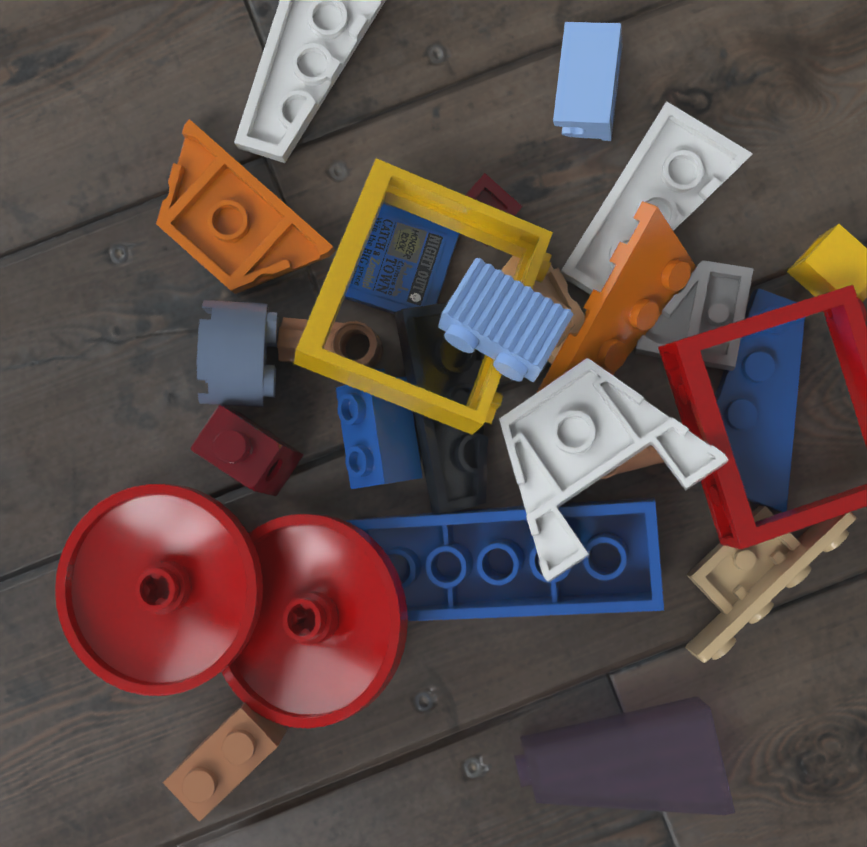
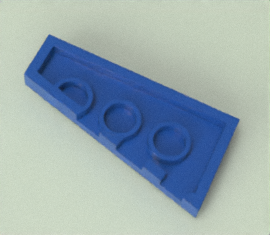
(761, 403)

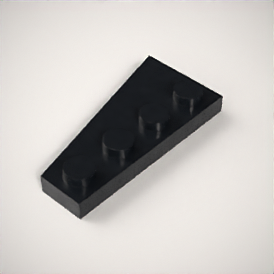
(450, 457)

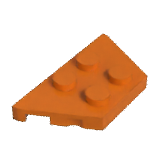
(233, 218)

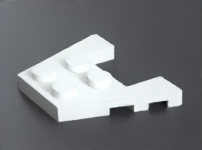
(575, 437)

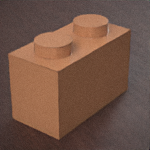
(224, 760)

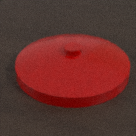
(158, 589)
(325, 624)

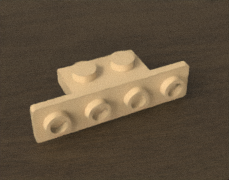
(748, 579)

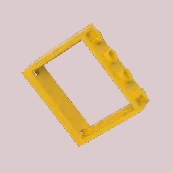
(450, 210)

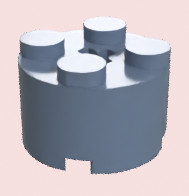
(235, 353)

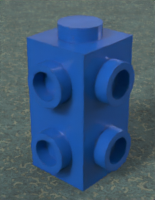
(377, 438)

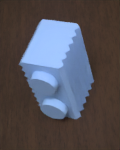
(503, 321)

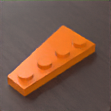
(638, 289)

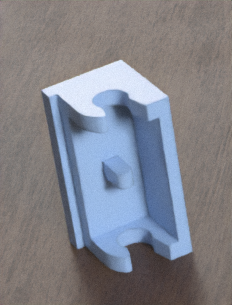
(588, 79)

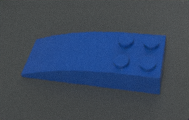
(490, 568)

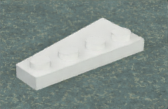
(298, 69)
(672, 169)

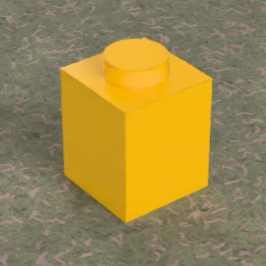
(833, 263)

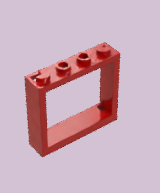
(700, 413)

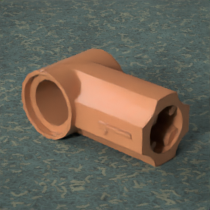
(293, 328)

